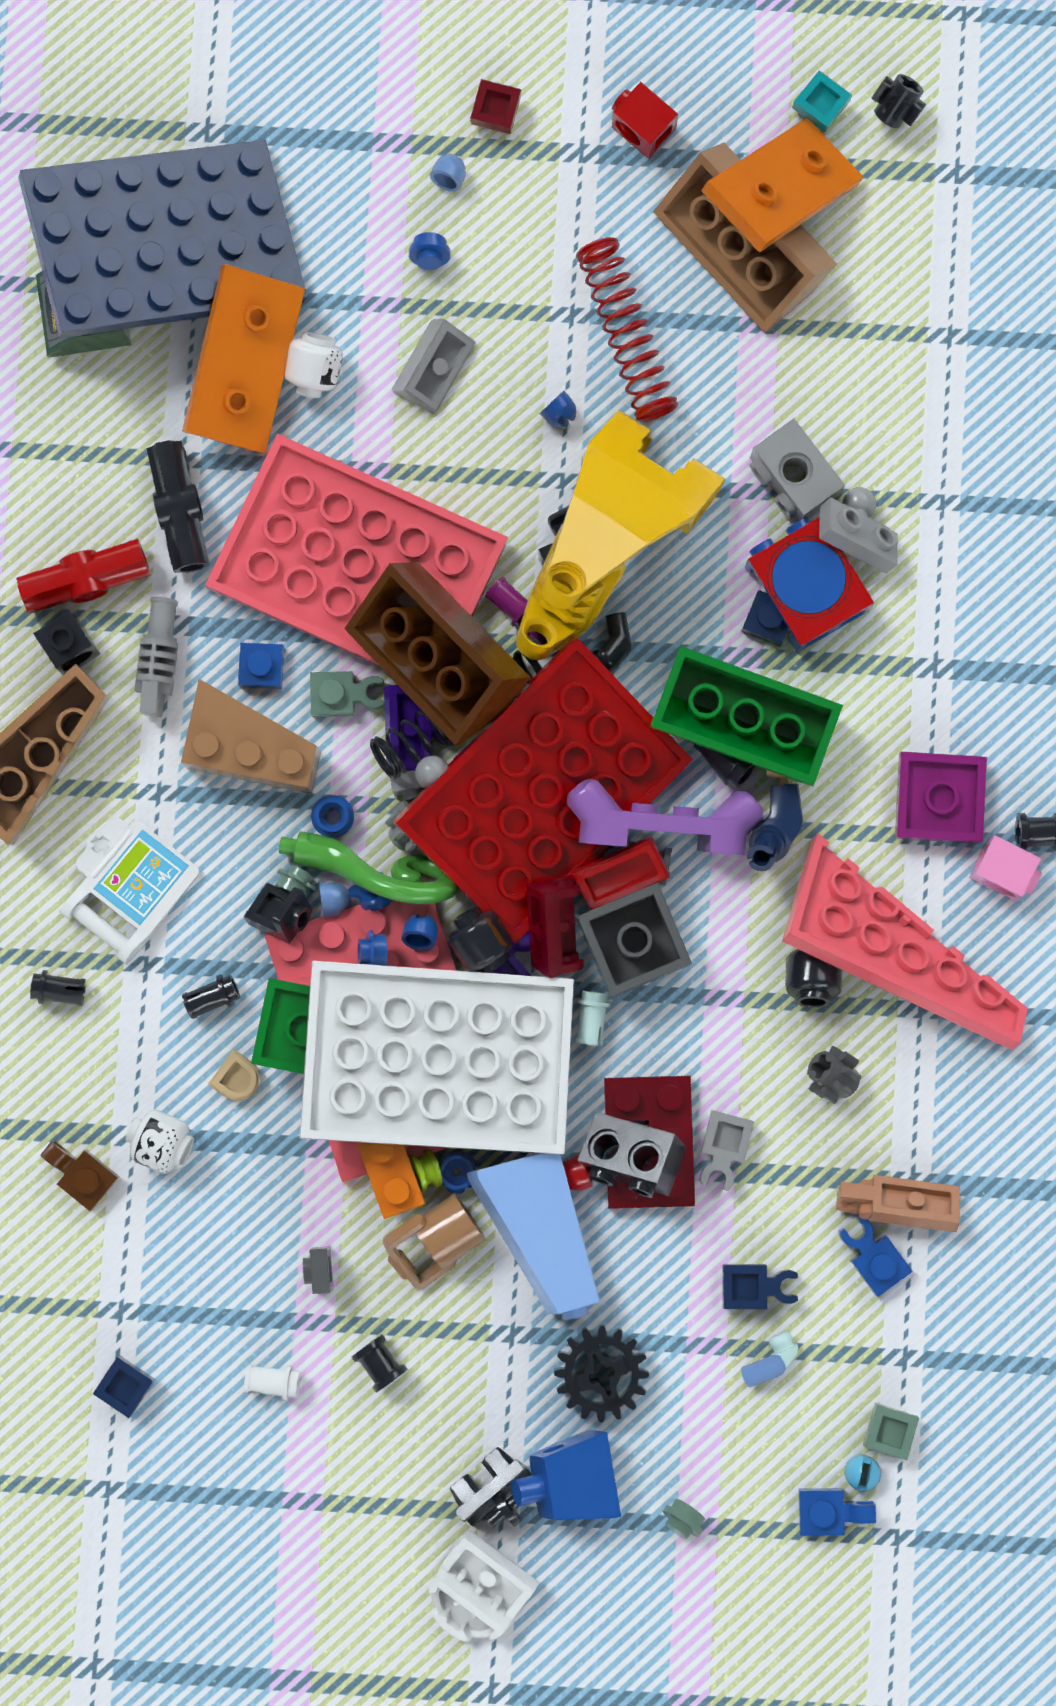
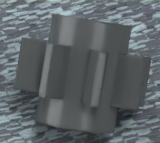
(833, 1074)

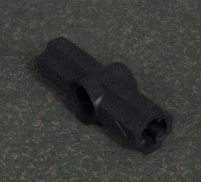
(178, 506)

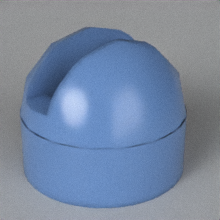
(448, 172)
(334, 899)

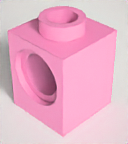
(1007, 868)

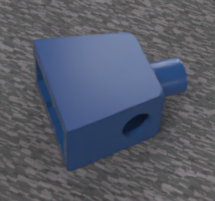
(571, 1479)

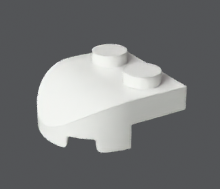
(478, 1590)

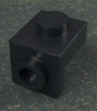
(279, 912)

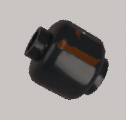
(480, 940)

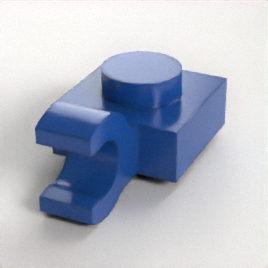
(825, 1511)

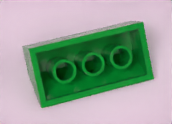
(746, 716)

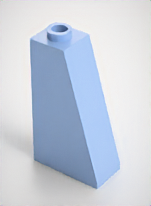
(540, 1226)

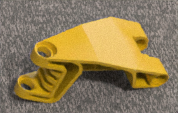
(614, 513)

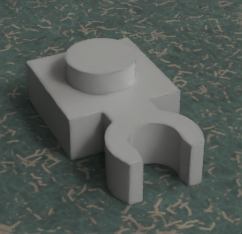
(726, 1140)

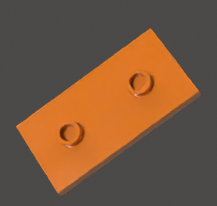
(782, 184)
(243, 359)

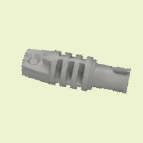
(157, 657)

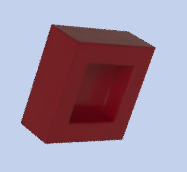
(495, 106)

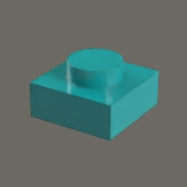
(822, 101)

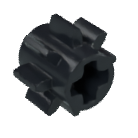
(898, 101)

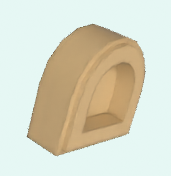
(236, 1077)

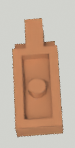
(902, 1202)

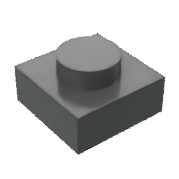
(318, 1270)

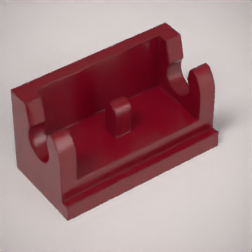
(553, 926)

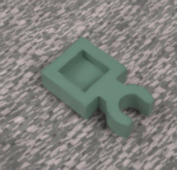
(337, 693)

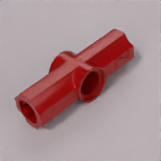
(83, 576)

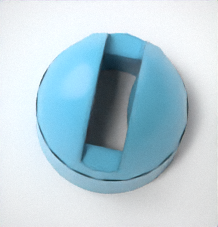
(853, 1472)

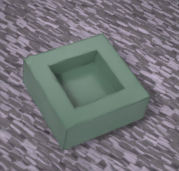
(891, 1431)

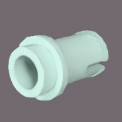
(592, 1017)

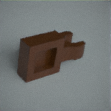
(83, 1177)

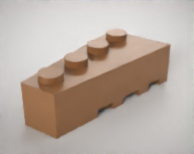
(41, 744)

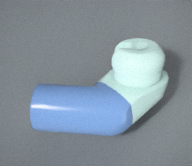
(774, 1365)

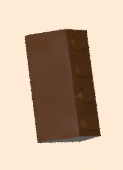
(436, 651)

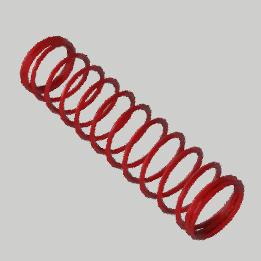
(588, 250)

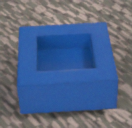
(261, 665)

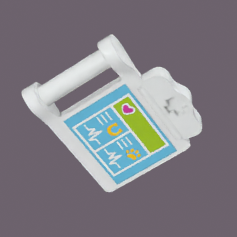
(134, 877)

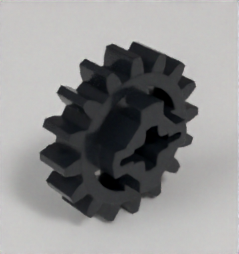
(581, 1381)

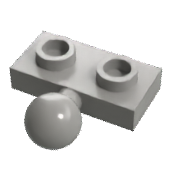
(852, 531)
(414, 782)

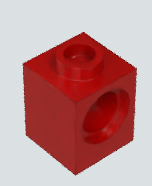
(643, 119)

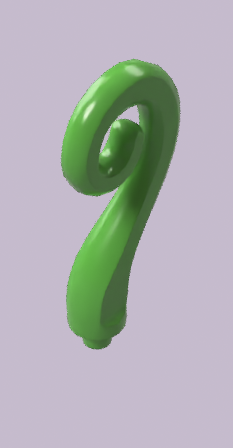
(403, 886)

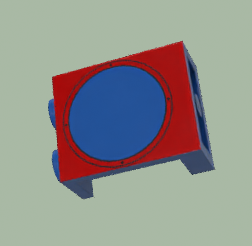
(809, 583)

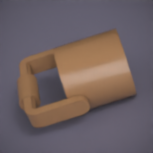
(446, 1233)

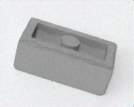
(434, 365)

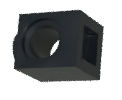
(66, 642)

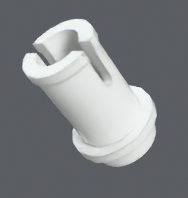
(272, 1381)

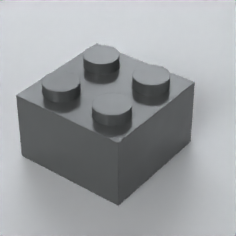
(634, 940)

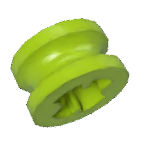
(426, 1170)

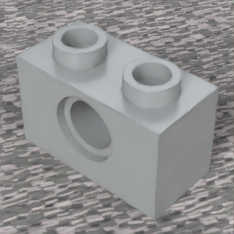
(794, 448)

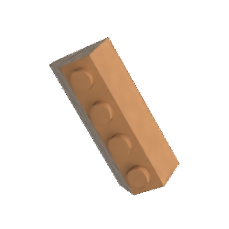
(761, 283)

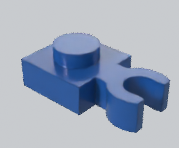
(878, 1261)

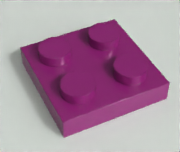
(940, 797)

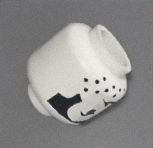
(313, 364)
(159, 1141)

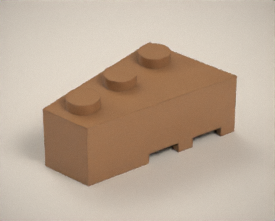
(245, 745)

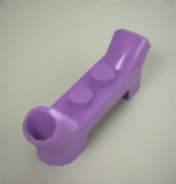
(607, 824)

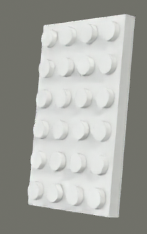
(437, 1058)

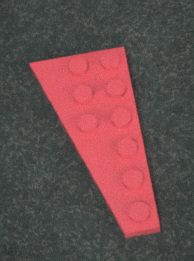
(888, 945)

